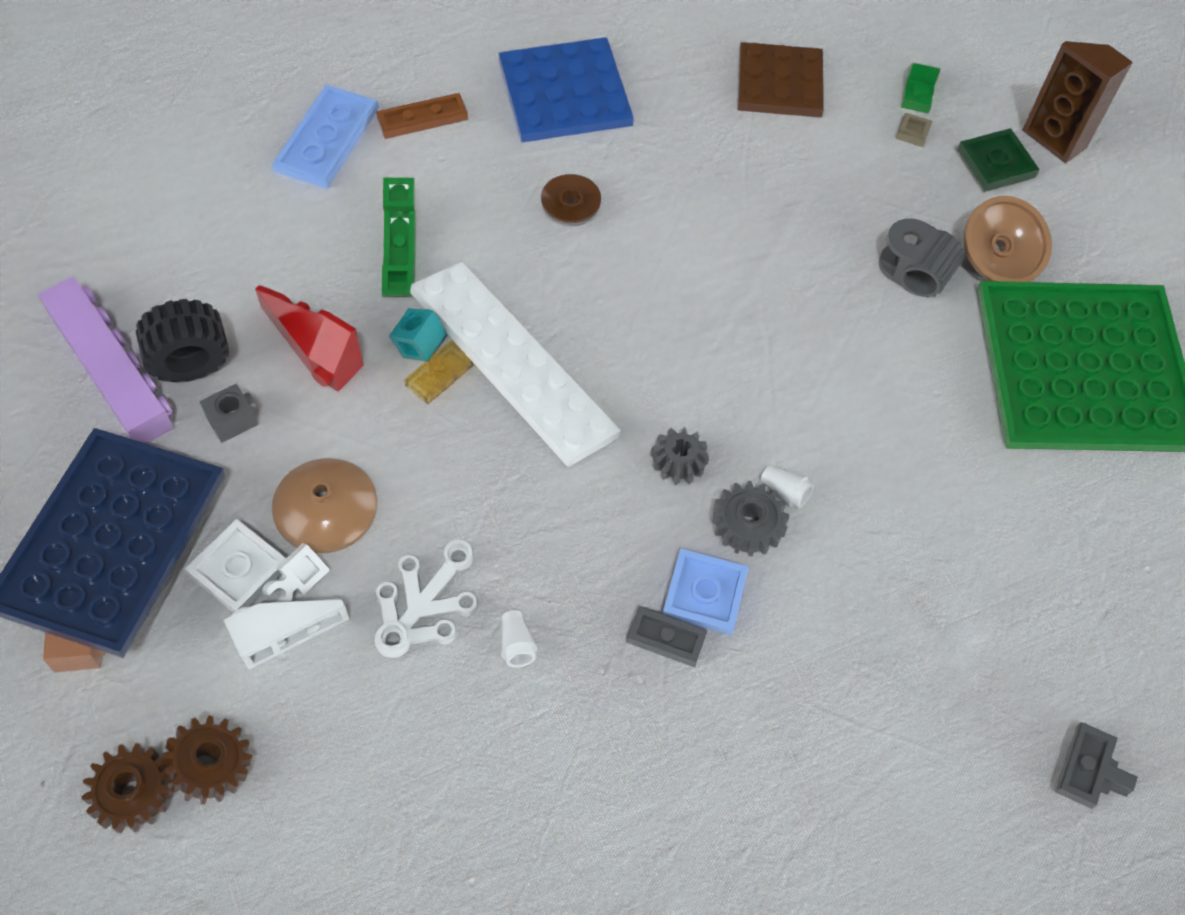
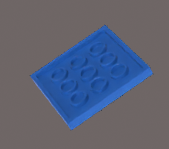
(565, 89)

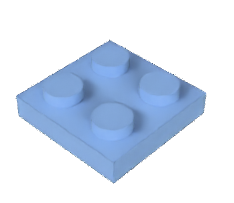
(706, 591)

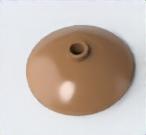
(1019, 233)
(329, 520)

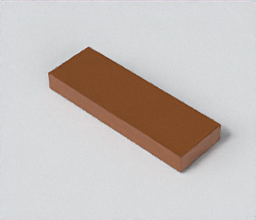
(422, 115)

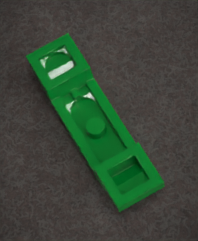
(399, 236)

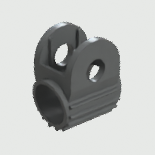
(922, 267)

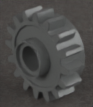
(754, 503)

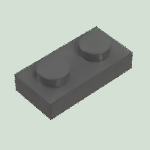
(666, 636)

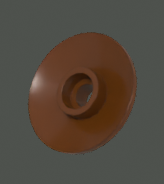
(571, 198)

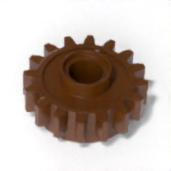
(111, 779)
(200, 779)

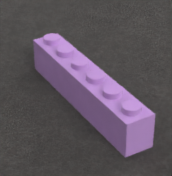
(106, 362)

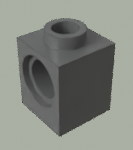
(227, 424)

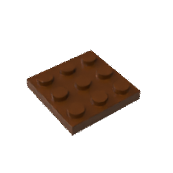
(780, 79)

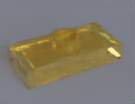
(439, 372)

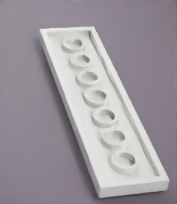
(516, 364)

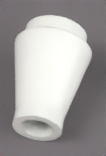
(791, 487)
(517, 643)

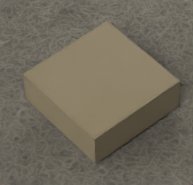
(914, 129)

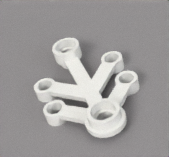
(423, 604)

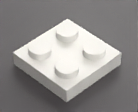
(236, 566)

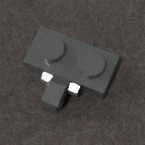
(1091, 769)

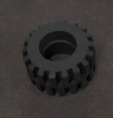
(182, 340)

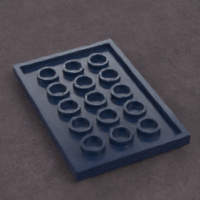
(106, 541)

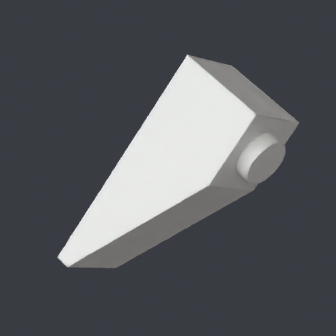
(275, 627)

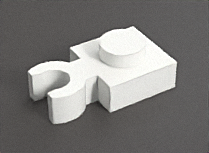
(300, 573)

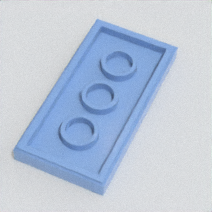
(325, 136)

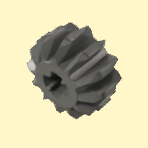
(680, 456)

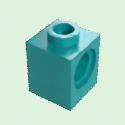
(418, 334)

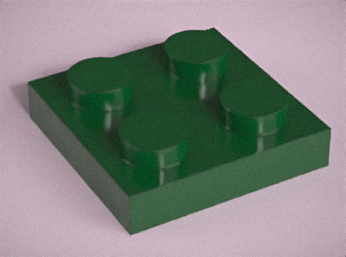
(998, 159)

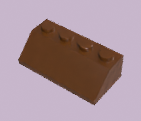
(1075, 97)

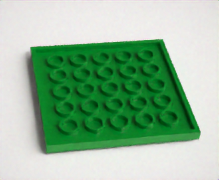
(1085, 365)

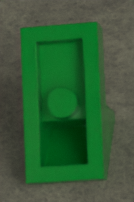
(920, 87)

